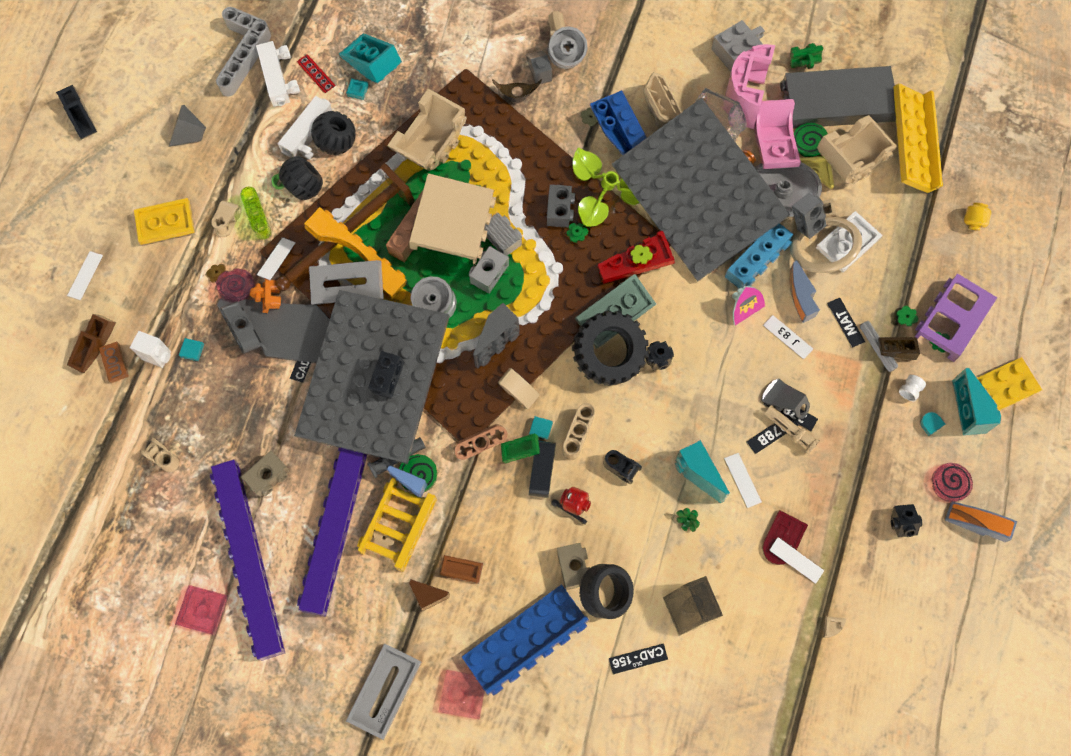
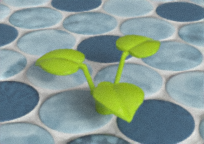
(589, 209)

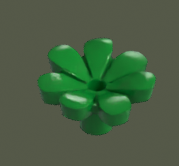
(688, 518)

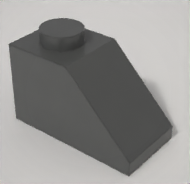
(539, 67)

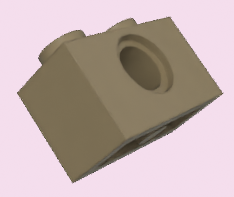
(268, 463)
(568, 554)

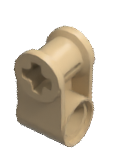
(226, 218)
(159, 454)

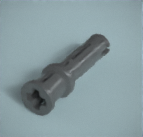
(382, 464)

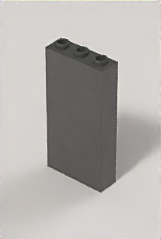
(840, 96)

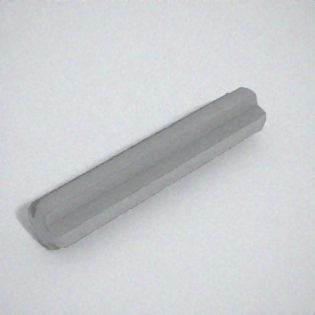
(872, 336)

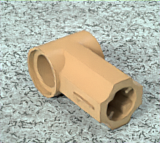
(555, 21)

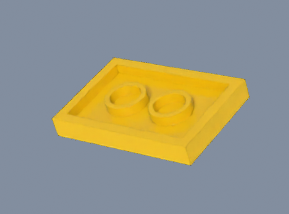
(164, 221)
(1010, 383)

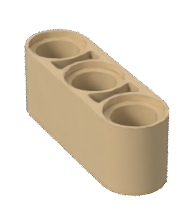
(578, 422)

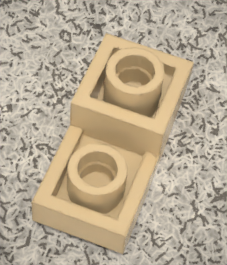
(518, 388)

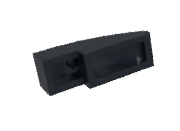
(77, 111)

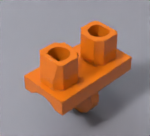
(264, 292)

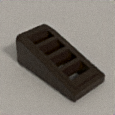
(909, 342)

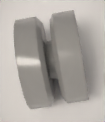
(569, 37)
(434, 288)

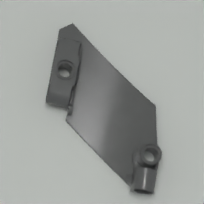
(283, 333)

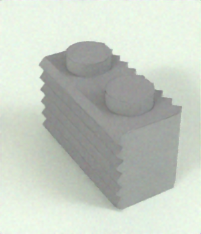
(503, 235)

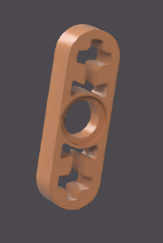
(495, 441)

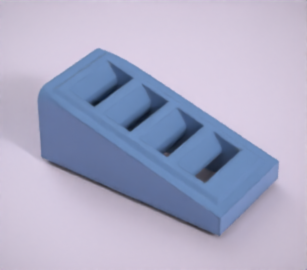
(411, 482)

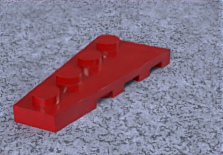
(622, 265)

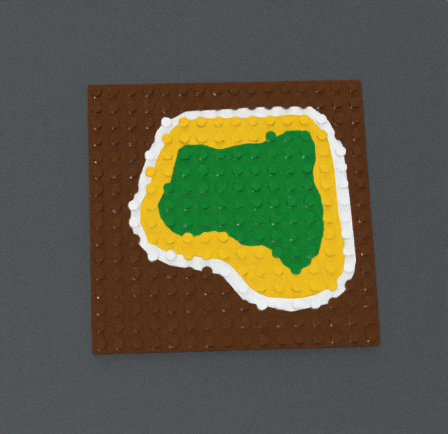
(546, 276)

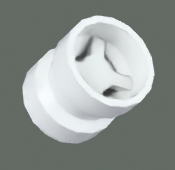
(912, 388)

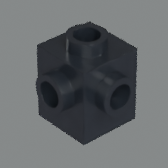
(659, 361)
(905, 520)

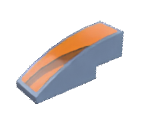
(802, 293)
(981, 521)

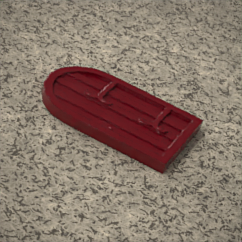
(788, 530)

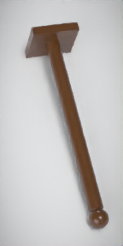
(396, 186)

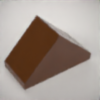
(428, 595)

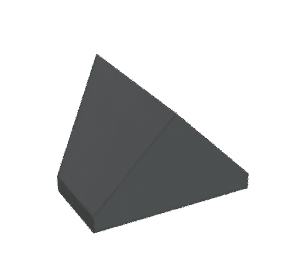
(187, 128)

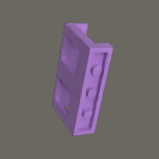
(967, 320)

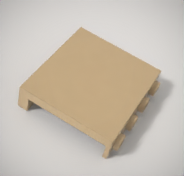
(452, 217)

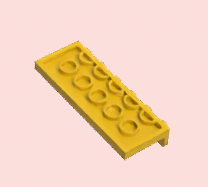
(917, 139)

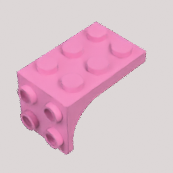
(775, 134)

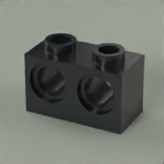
(386, 374)

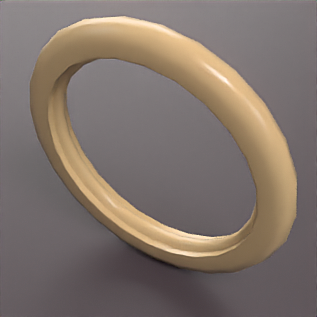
(834, 266)

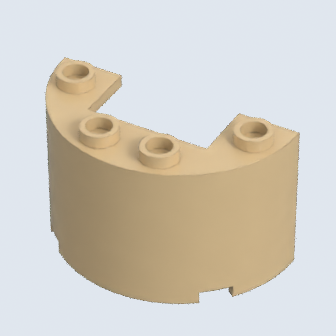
(432, 132)
(858, 150)

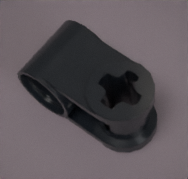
(622, 467)

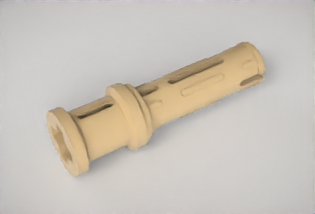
(799, 435)

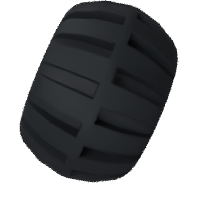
(333, 132)
(300, 178)

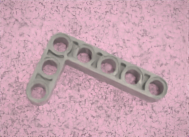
(245, 55)

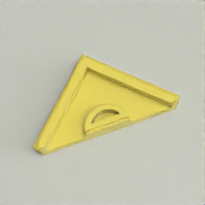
(822, 169)

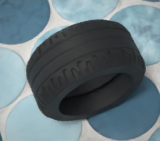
(622, 595)

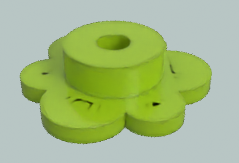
(641, 254)

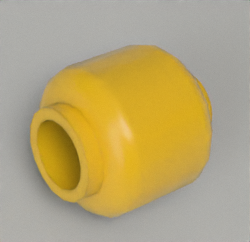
(977, 216)

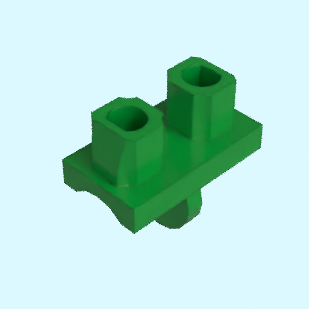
(806, 57)

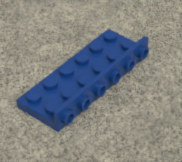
(525, 640)

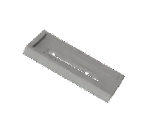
(369, 269)
(361, 710)

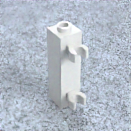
(273, 74)
(299, 135)

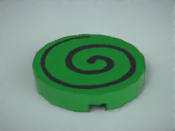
(808, 138)
(423, 468)

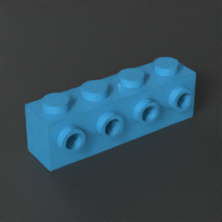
(758, 256)

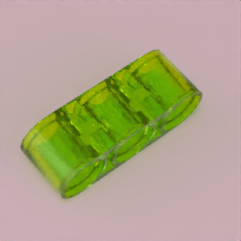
(255, 205)

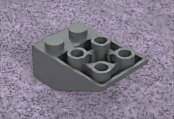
(499, 329)

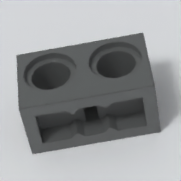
(558, 205)
(809, 215)

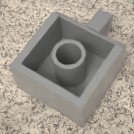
(734, 41)

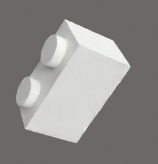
(150, 349)

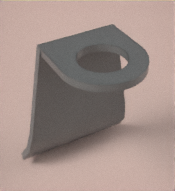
(786, 397)

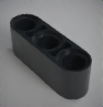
(542, 470)

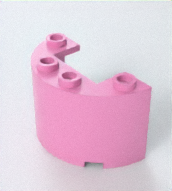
(750, 67)

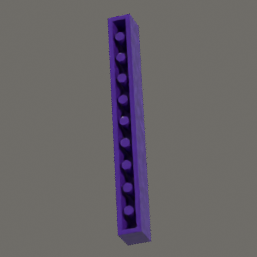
(333, 532)
(248, 561)

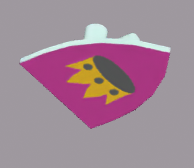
(748, 302)

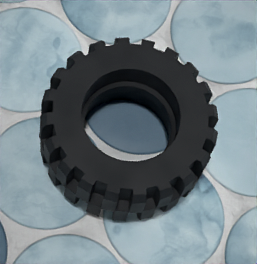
(634, 341)

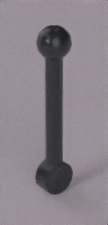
(555, 502)

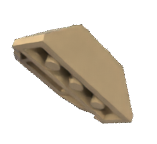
(660, 100)

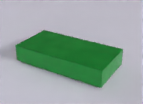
(520, 448)

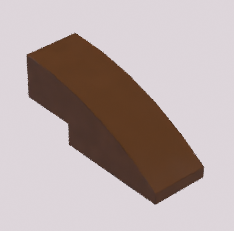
(89, 342)

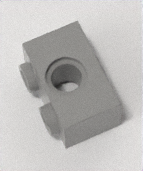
(487, 279)

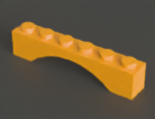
(327, 229)

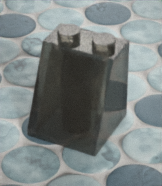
(693, 606)

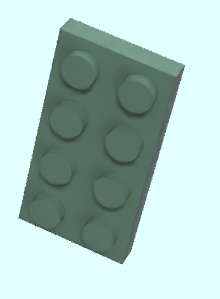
(628, 297)

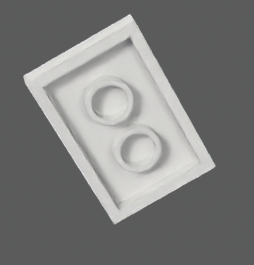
(840, 241)

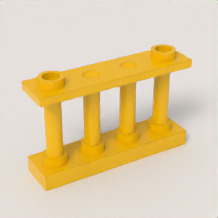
(409, 540)

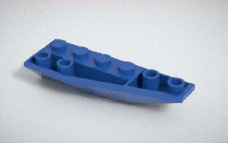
(618, 121)

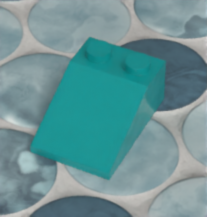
(371, 57)
(975, 406)
(700, 470)

